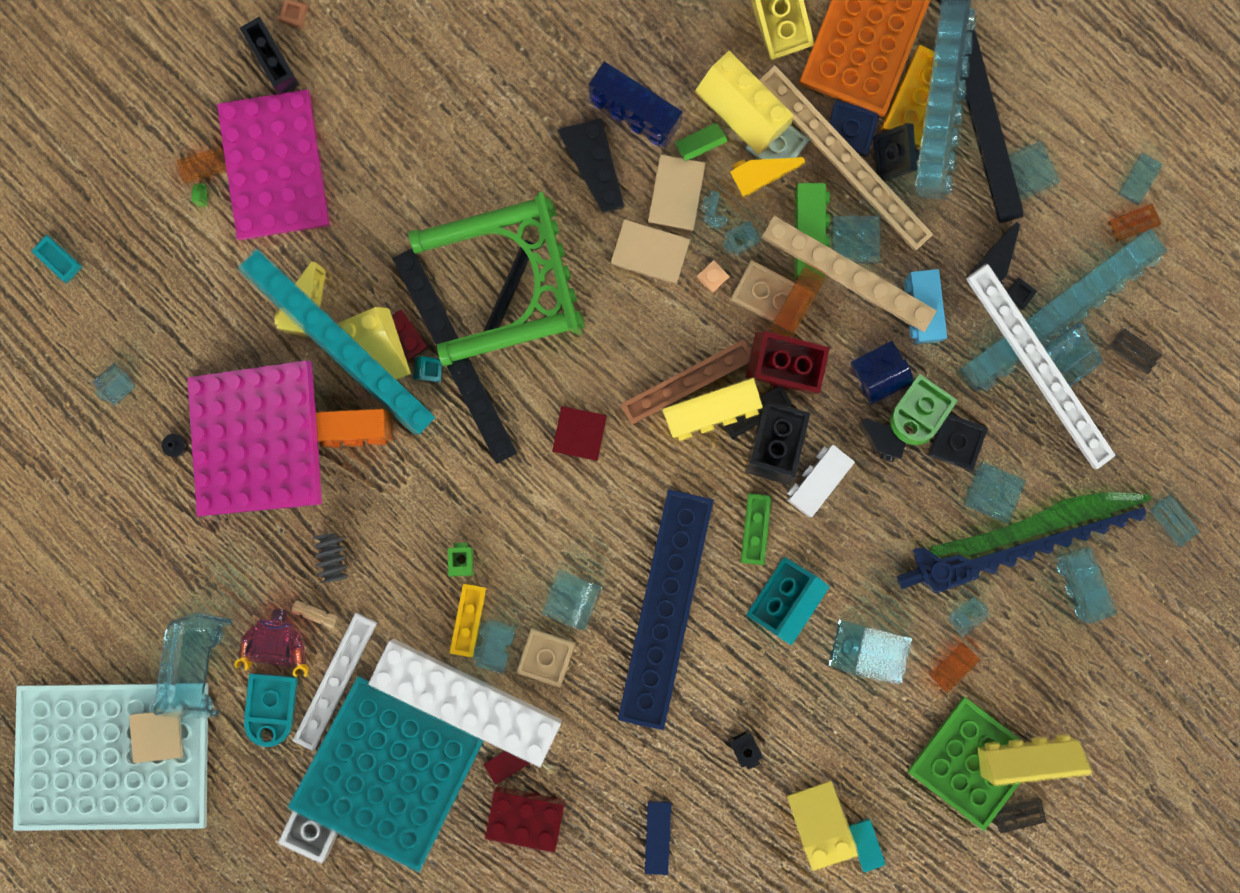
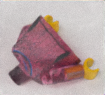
(273, 643)

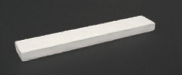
(335, 681)

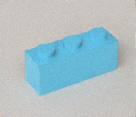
(927, 289)

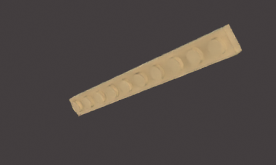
(847, 160)

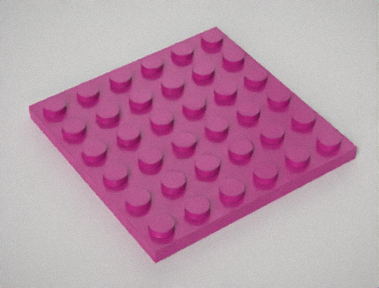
(254, 439)

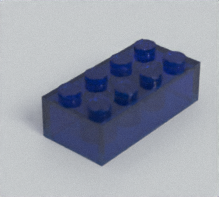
(634, 105)

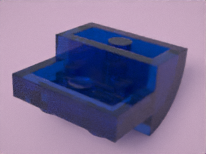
(882, 372)

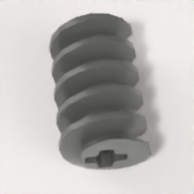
(330, 557)

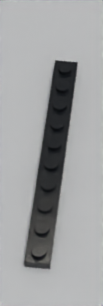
(461, 370)

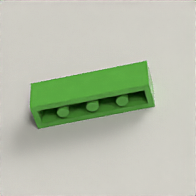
(811, 216)

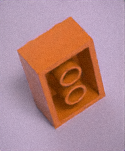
(354, 428)

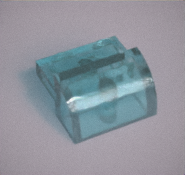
(1074, 353)
(572, 600)

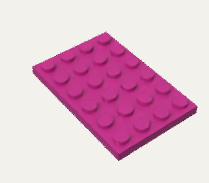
(273, 165)

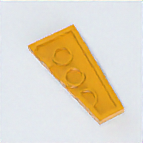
(912, 95)

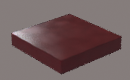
(579, 433)

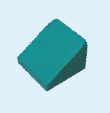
(427, 369)

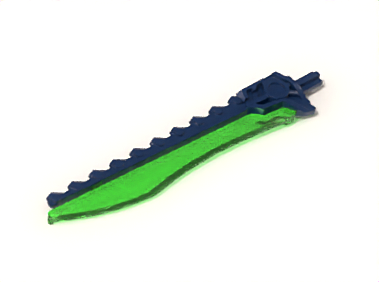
(955, 570)

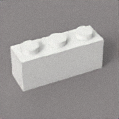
(819, 480)

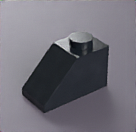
(883, 440)

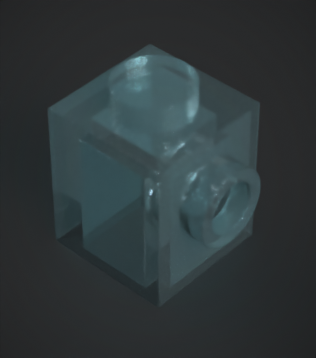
(113, 384)

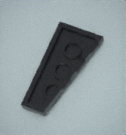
(592, 156)

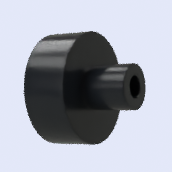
(174, 445)

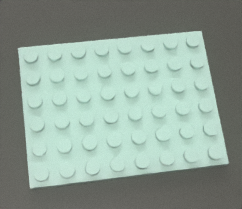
(80, 768)

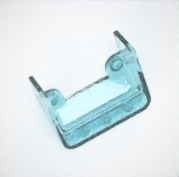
(186, 665)

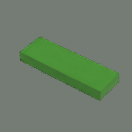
(755, 529)

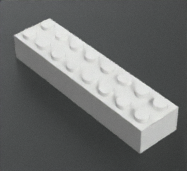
(465, 702)

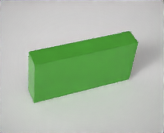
(701, 141)

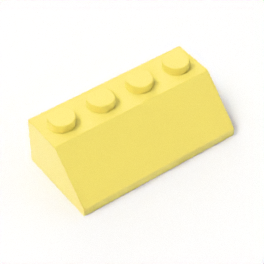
(744, 103)
(712, 409)
(1032, 760)

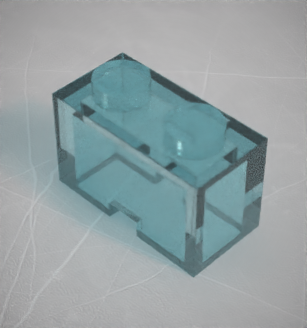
(492, 653)

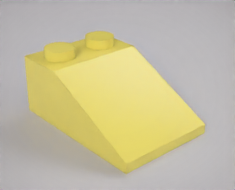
(783, 26)
(312, 285)
(378, 337)
(822, 825)

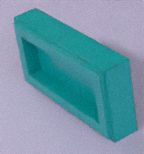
(56, 259)
(868, 848)

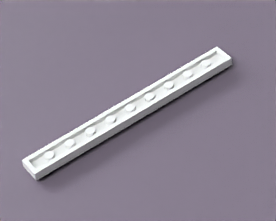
(1040, 366)

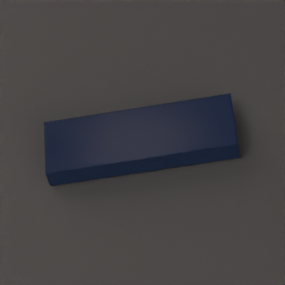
(657, 837)

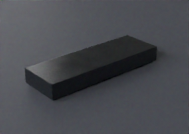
(742, 425)

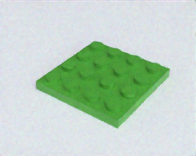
(952, 765)

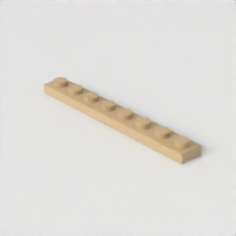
(849, 274)

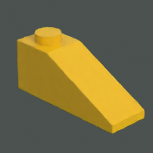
(757, 174)

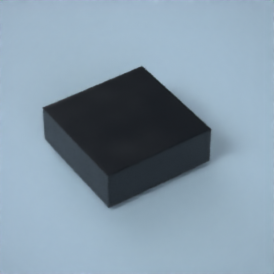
(1021, 293)

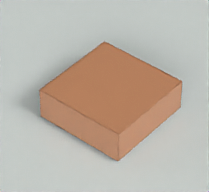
(293, 13)

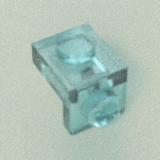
(709, 206)

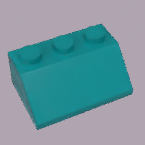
(788, 600)

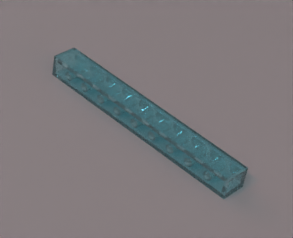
(1069, 306)

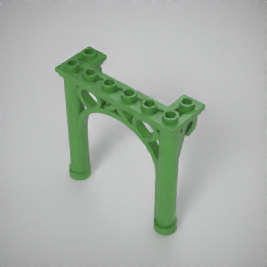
(520, 331)

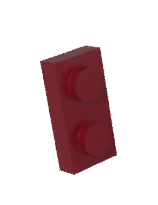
(409, 338)

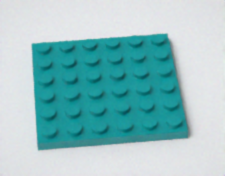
(386, 775)

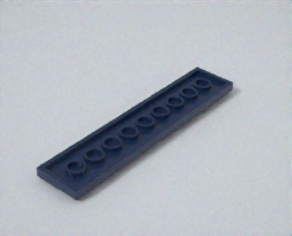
(665, 610)

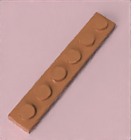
(687, 382)

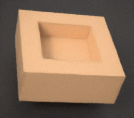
(713, 277)

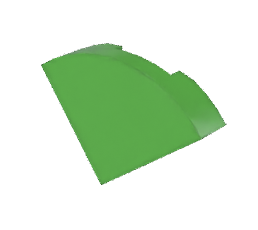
(199, 195)

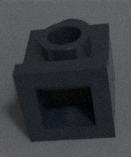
(740, 743)

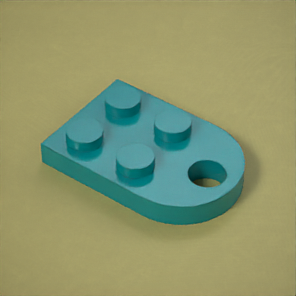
(271, 706)

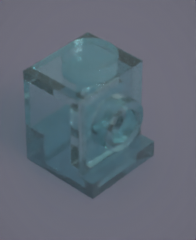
(746, 233)
(974, 608)

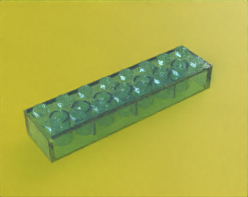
(944, 99)

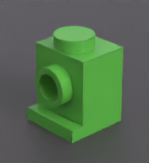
(456, 568)

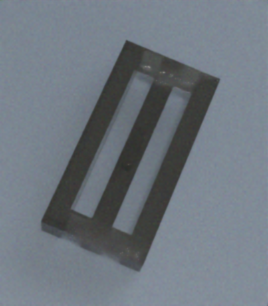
(1141, 344)
(1021, 824)

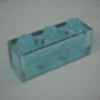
(1086, 585)

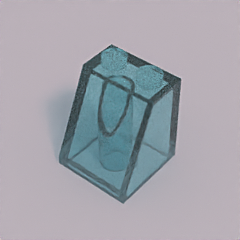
(870, 652)

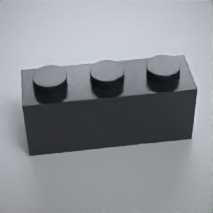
(269, 56)

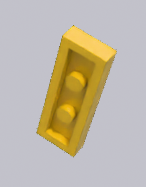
(468, 620)

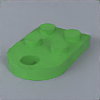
(923, 409)

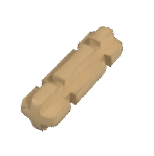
(314, 614)

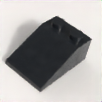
(777, 443)

